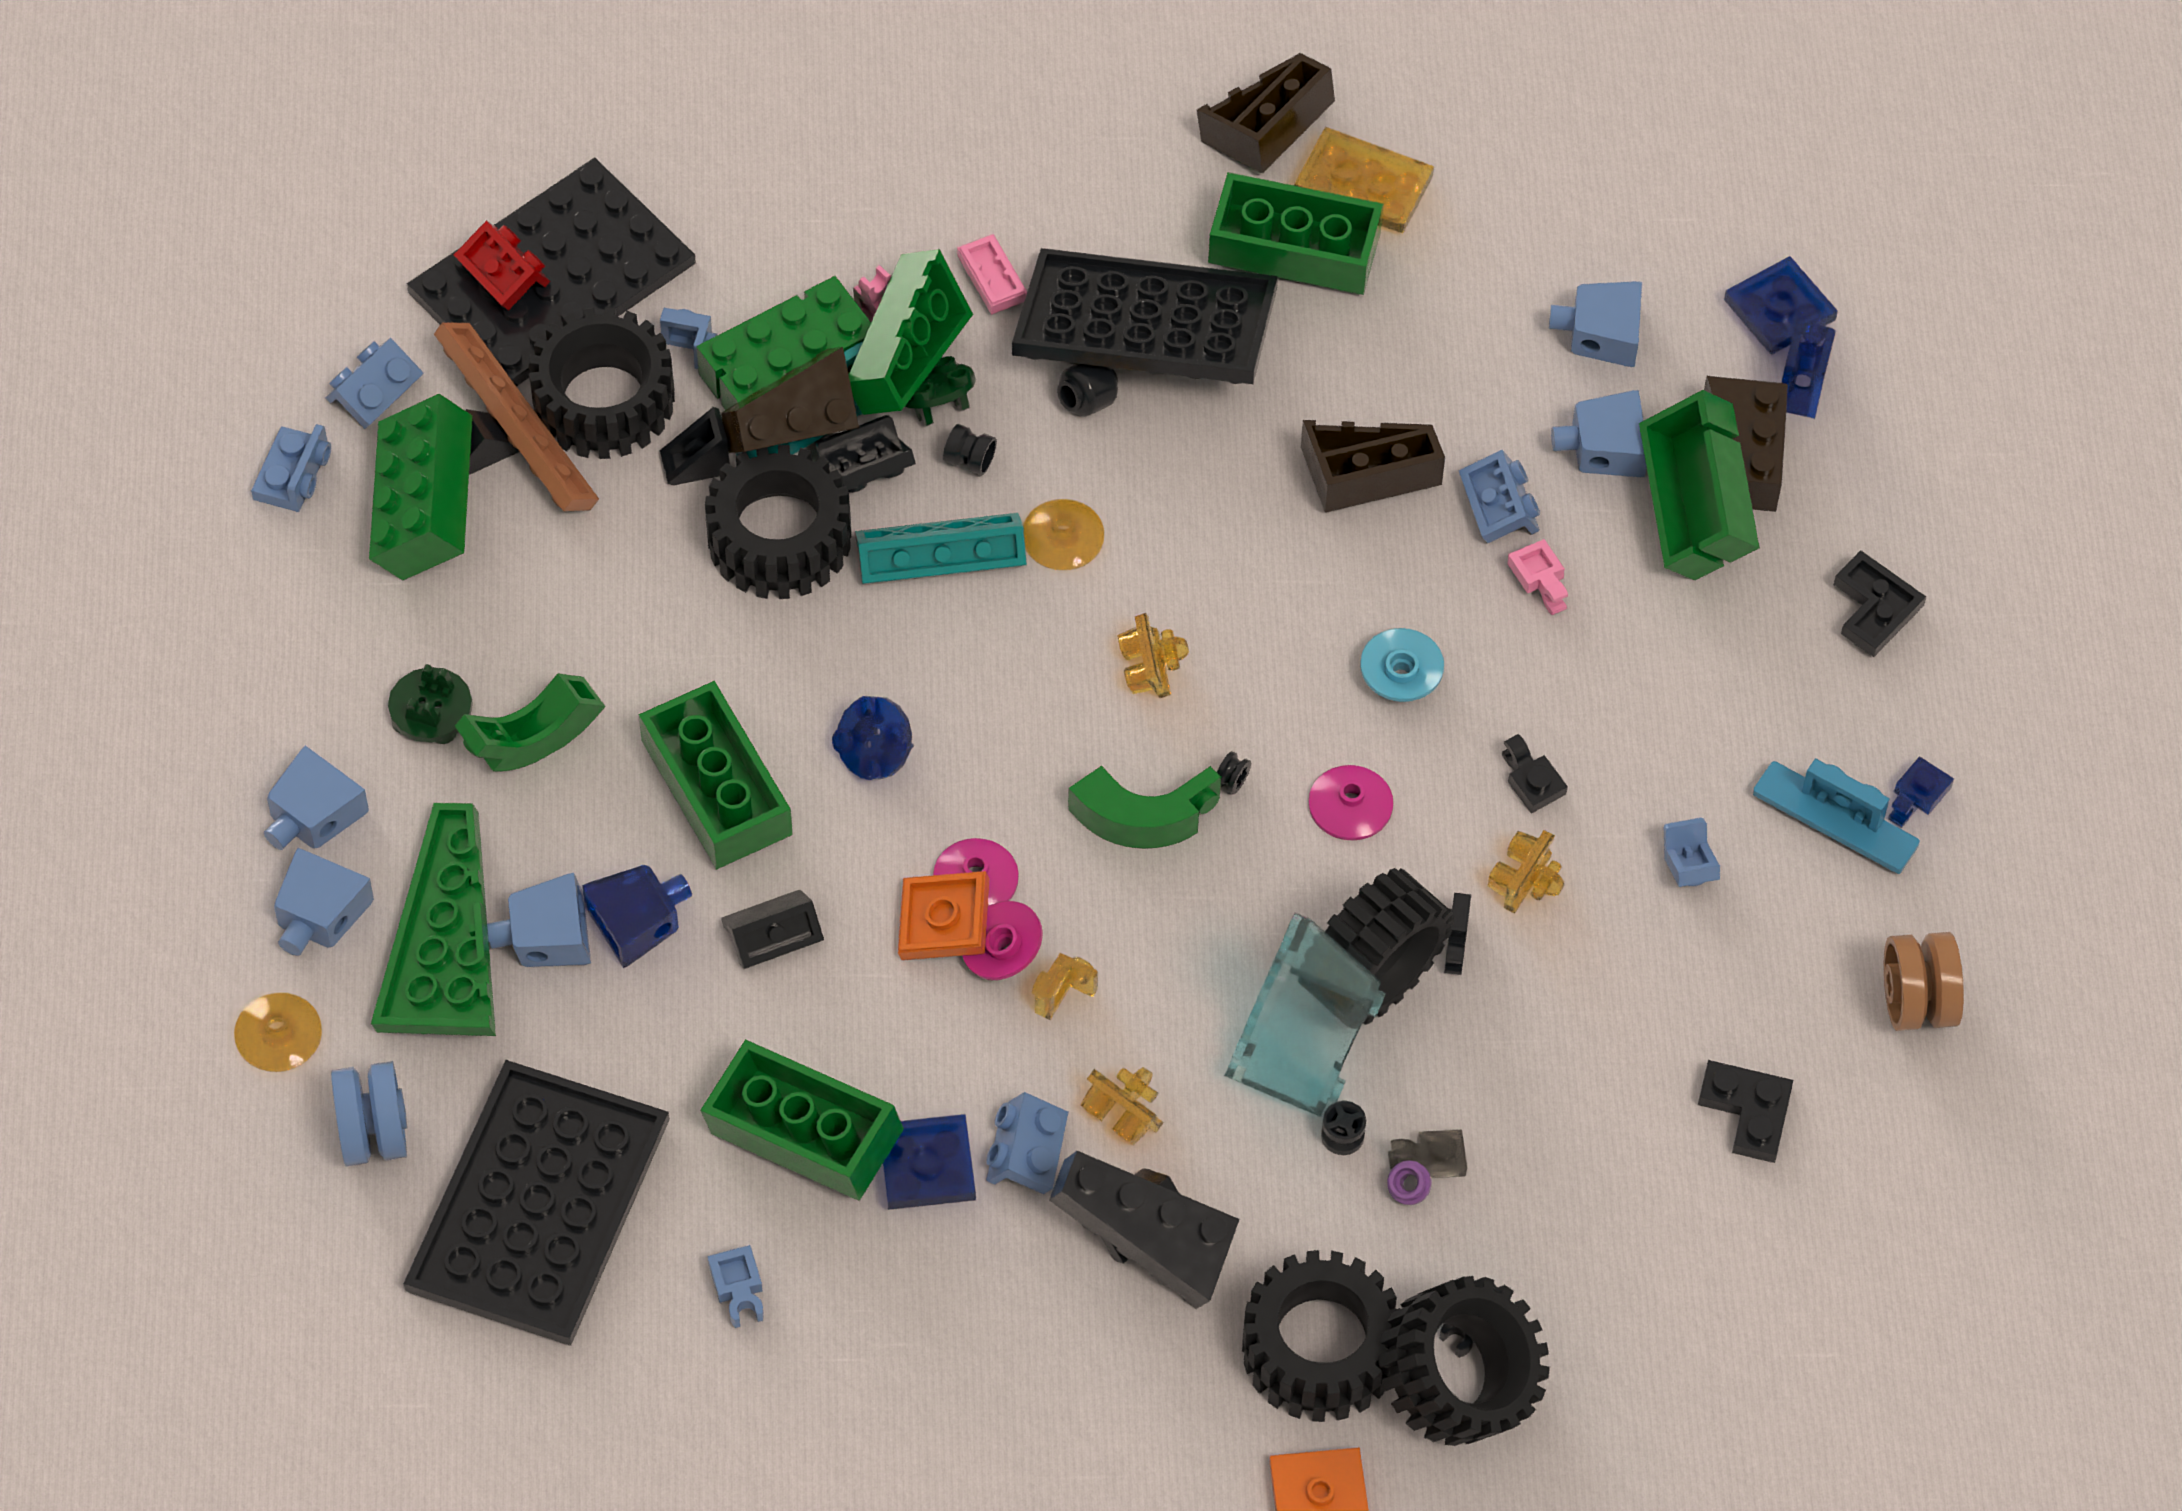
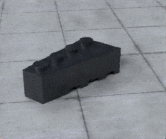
(1156, 1227)

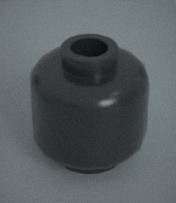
(1087, 388)

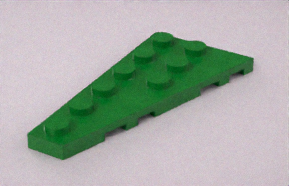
(441, 953)

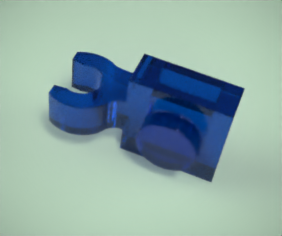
(1920, 789)

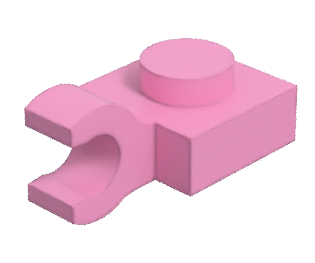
(869, 294)
(1540, 569)

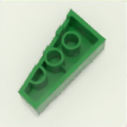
(908, 333)

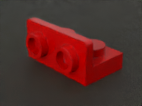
(499, 264)

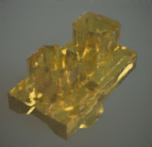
(1155, 652)
(1534, 856)
(1137, 1117)

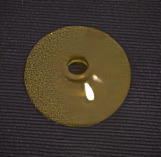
(1063, 547)
(280, 1047)

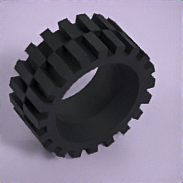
(595, 344)
(778, 562)
(1393, 932)
(1506, 1348)
(1306, 1382)

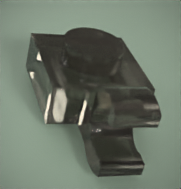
(1438, 1151)

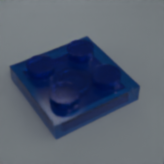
(1776, 300)
(930, 1164)

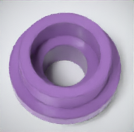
(1400, 1173)

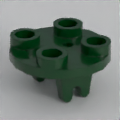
(943, 384)
(424, 721)

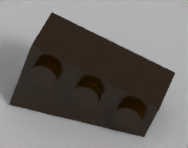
(1269, 115)
(796, 407)
(1761, 430)
(1370, 463)

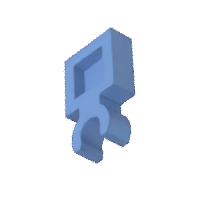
(737, 1280)

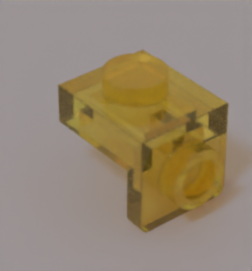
(1053, 985)

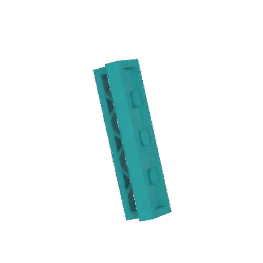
(941, 548)

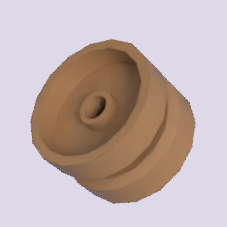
(1923, 981)

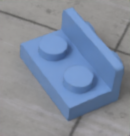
(292, 468)
(1499, 496)

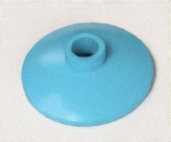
(1405, 651)

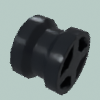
(1346, 1117)

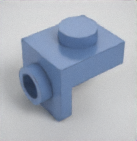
(685, 329)
(1689, 853)

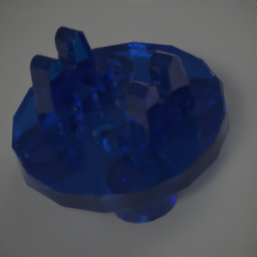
(860, 725)

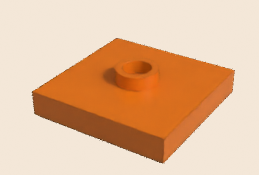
(943, 915)
(1319, 1481)

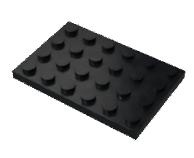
(596, 251)
(1145, 316)
(537, 1202)

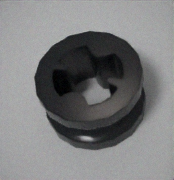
(1233, 772)

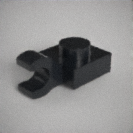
(1532, 780)

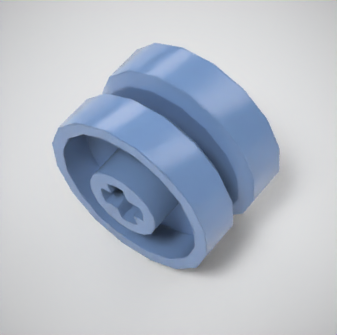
(369, 1113)

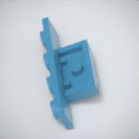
(1840, 809)

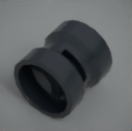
(970, 450)

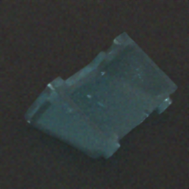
(1305, 1019)

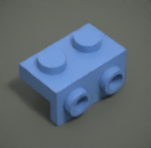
(375, 383)
(1027, 1143)

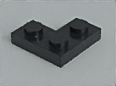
(1885, 601)
(1759, 1101)

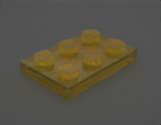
(1367, 172)

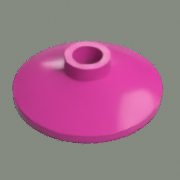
(1350, 817)
(985, 854)
(1007, 924)

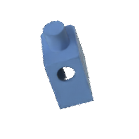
(1603, 321)
(1605, 435)
(313, 802)
(319, 902)
(545, 924)

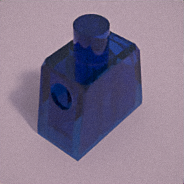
(1807, 356)
(635, 910)

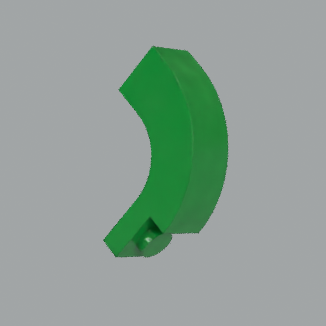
(535, 730)
(1138, 819)

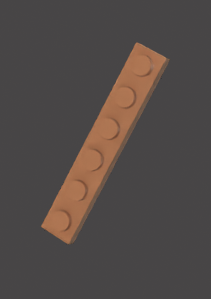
(516, 417)

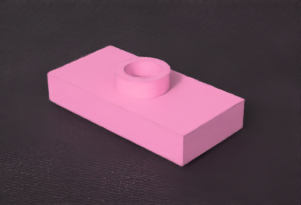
(992, 274)

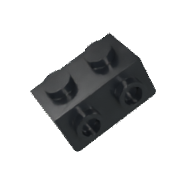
(866, 453)

